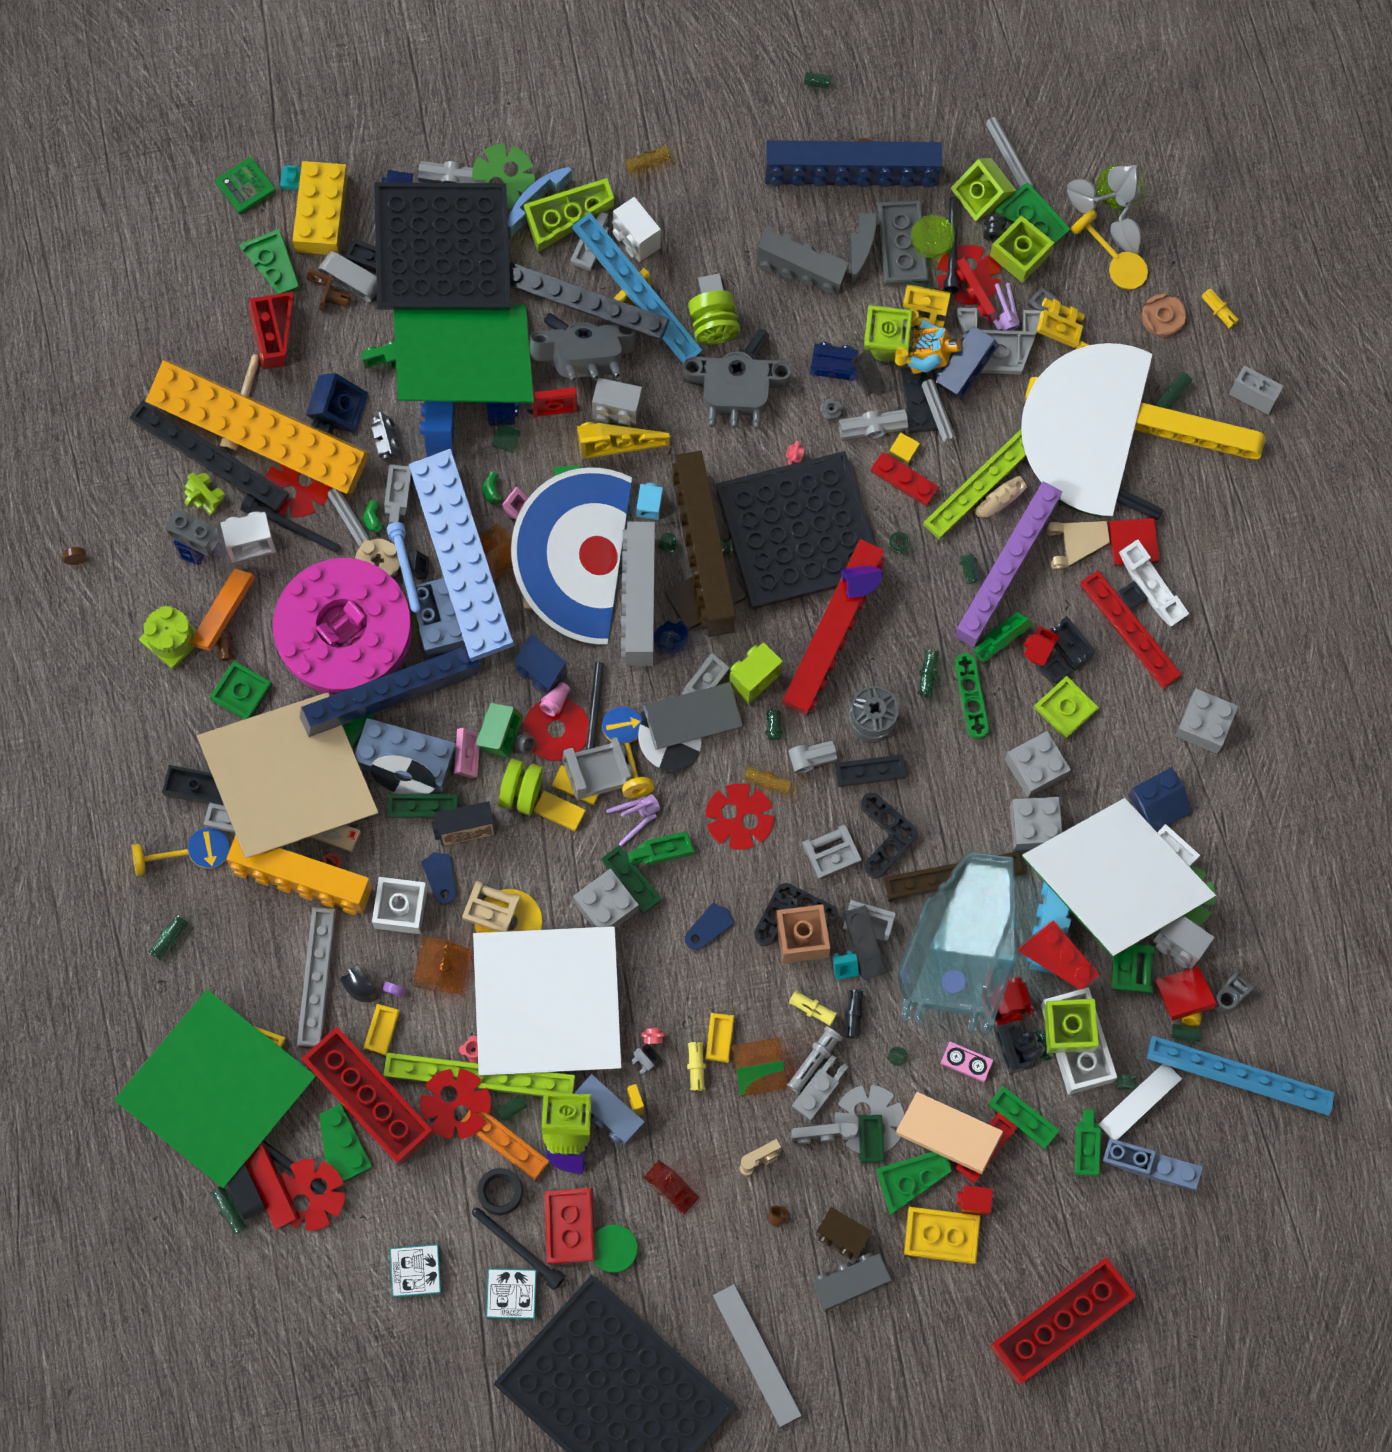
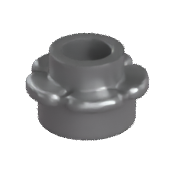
(827, 413)
(525, 743)

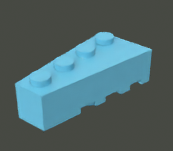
(1051, 909)

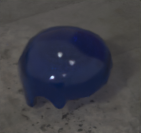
(671, 637)

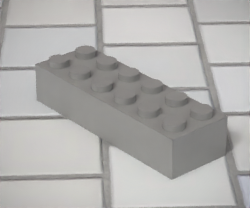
(639, 596)

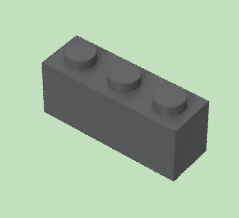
(851, 1281)

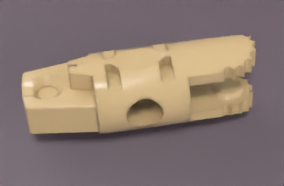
(1001, 497)

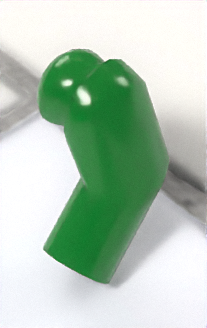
(489, 489)
(370, 518)

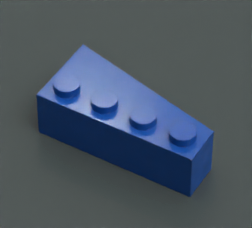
(438, 426)

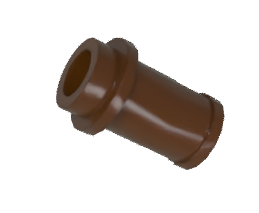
(224, 647)

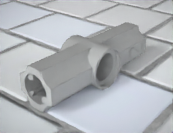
(445, 173)
(873, 424)

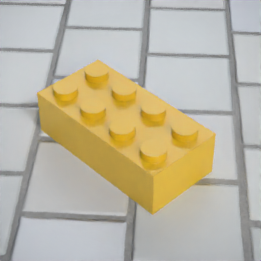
(320, 208)

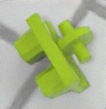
(200, 495)

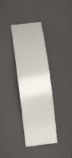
(1147, 578)
(1139, 1102)

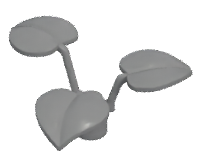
(1124, 183)

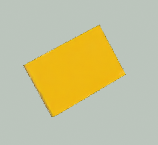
(942, 1235)

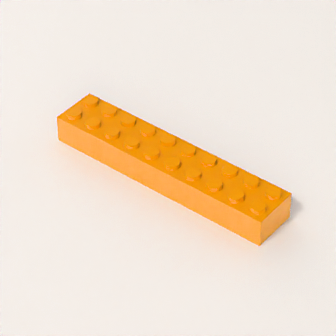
(258, 427)

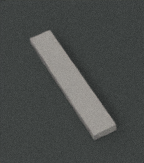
(316, 977)
(756, 1356)

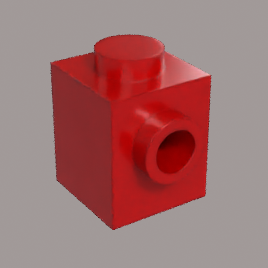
(1040, 645)
(974, 1200)

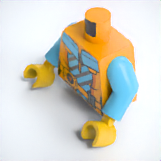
(928, 347)

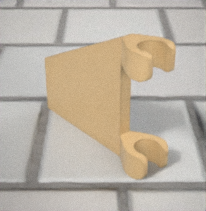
(1079, 540)

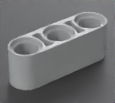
(349, 276)

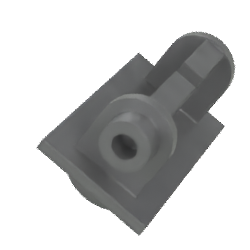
(384, 428)

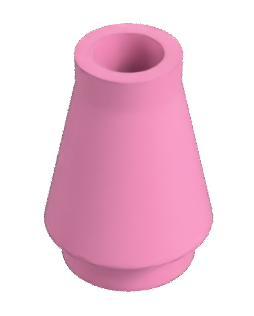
(554, 700)

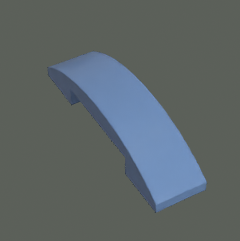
(555, 180)

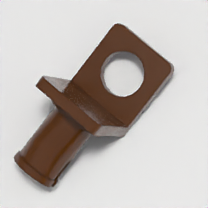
(329, 294)

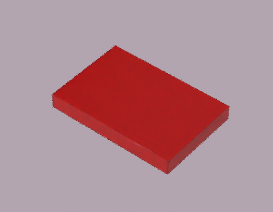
(570, 1226)

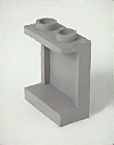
(597, 769)

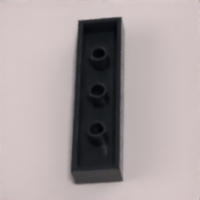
(191, 785)

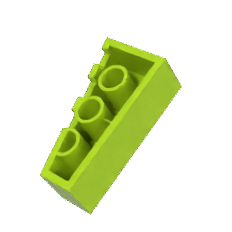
(555, 215)

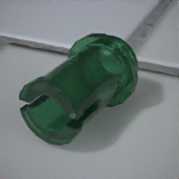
(817, 80)
(970, 568)
(773, 725)
(1186, 1032)
(1042, 1038)
(511, 1108)

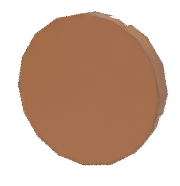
(1163, 315)

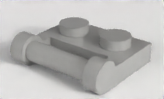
(835, 858)

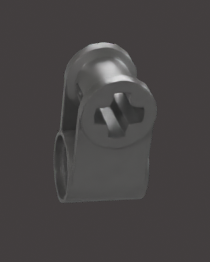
(1235, 990)

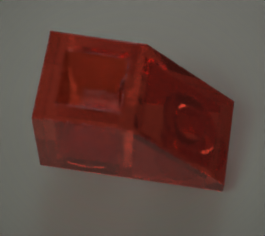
(671, 1187)

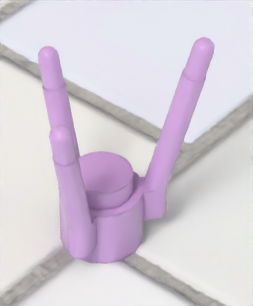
(1008, 320)
(646, 806)

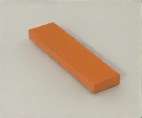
(222, 609)
(510, 1146)

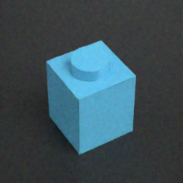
(649, 501)

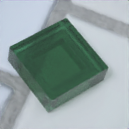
(506, 438)

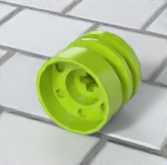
(714, 317)

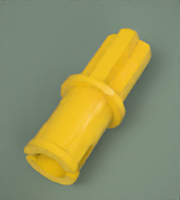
(1220, 308)

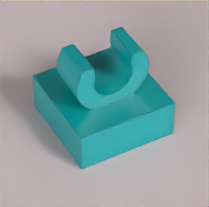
(290, 178)
(845, 966)

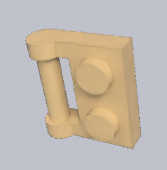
(489, 914)
(766, 1154)

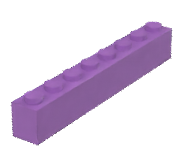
(1008, 564)

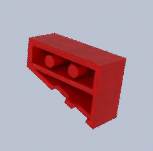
(270, 325)
(1059, 955)

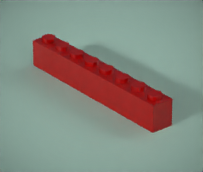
(829, 635)

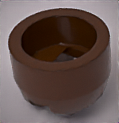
(777, 1216)

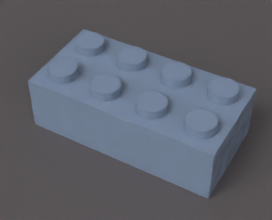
(385, 739)

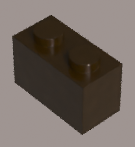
(843, 1233)

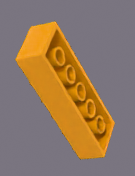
(304, 876)

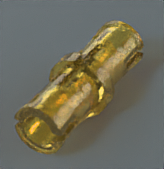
(647, 159)
(767, 780)

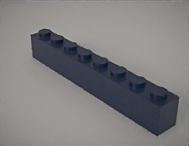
(387, 691)

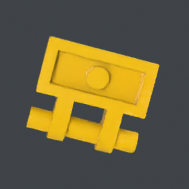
(928, 301)
(1058, 327)

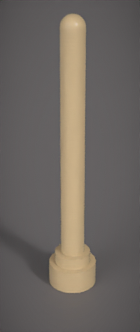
(246, 388)

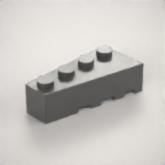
(800, 262)

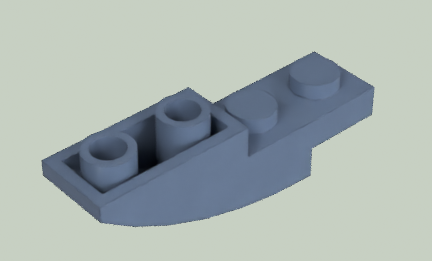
(1152, 1165)

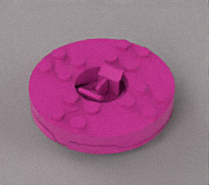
(342, 625)

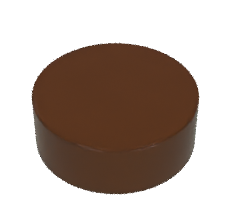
(74, 556)

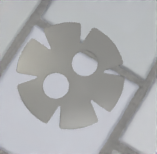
(877, 1100)

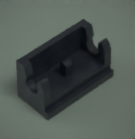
(1072, 644)
(1007, 1036)

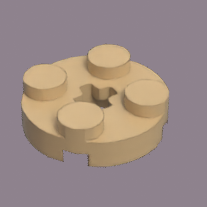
(380, 548)

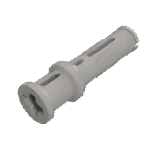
(820, 1048)

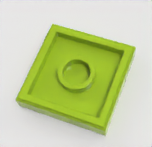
(1066, 707)

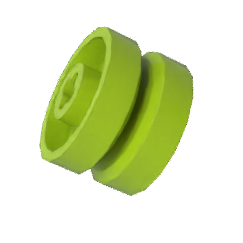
(520, 786)

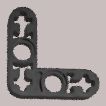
(894, 839)
(778, 903)

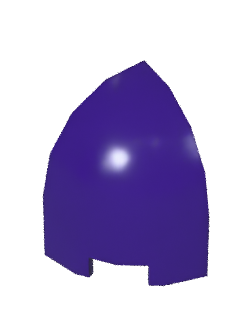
(861, 580)
(568, 1162)

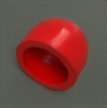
(333, 859)

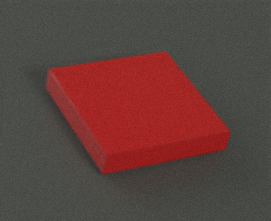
(554, 402)
(1128, 531)
(1185, 993)

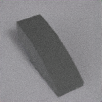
(861, 244)

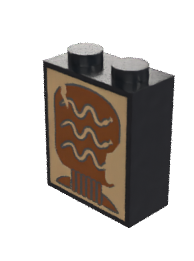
(464, 824)

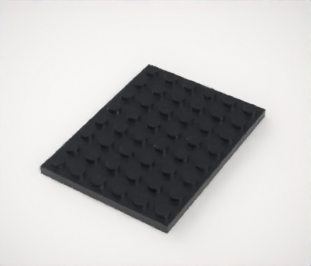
(611, 1382)

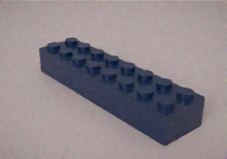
(853, 163)

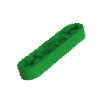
(971, 696)

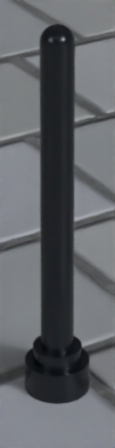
(952, 281)
(251, 505)
(552, 1277)

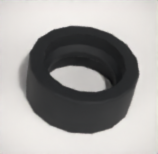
(503, 1209)

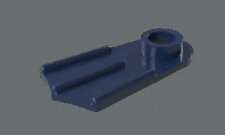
(440, 876)
(709, 926)

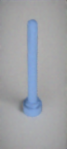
(397, 533)

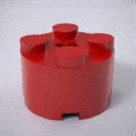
(1014, 1003)

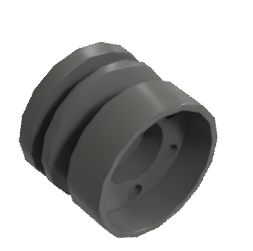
(875, 726)

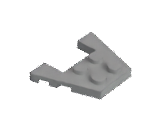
(1013, 345)

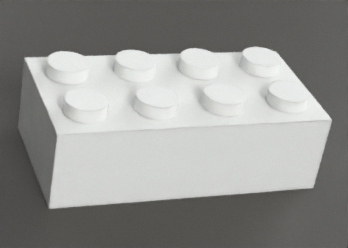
(1085, 1069)

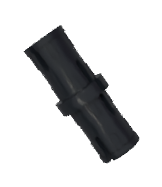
(853, 1014)

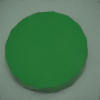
(614, 1248)

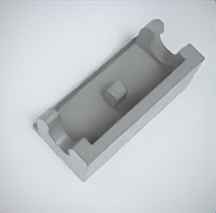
(1256, 390)
(880, 919)

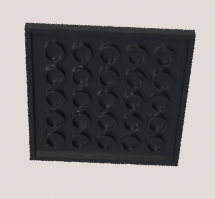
(441, 246)
(794, 527)

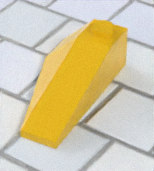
(608, 439)

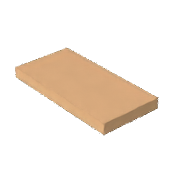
(949, 1132)

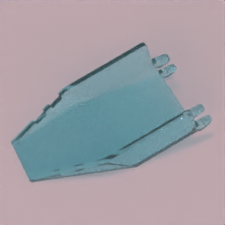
(963, 943)

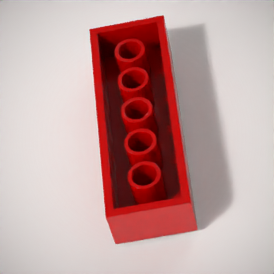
(367, 1096)
(1062, 1321)

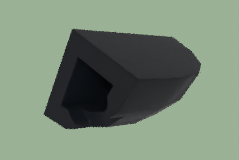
(358, 985)

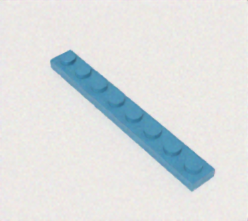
(634, 284)
(1240, 1075)

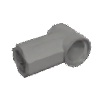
(806, 758)

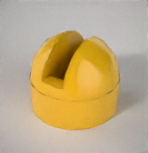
(1192, 1020)

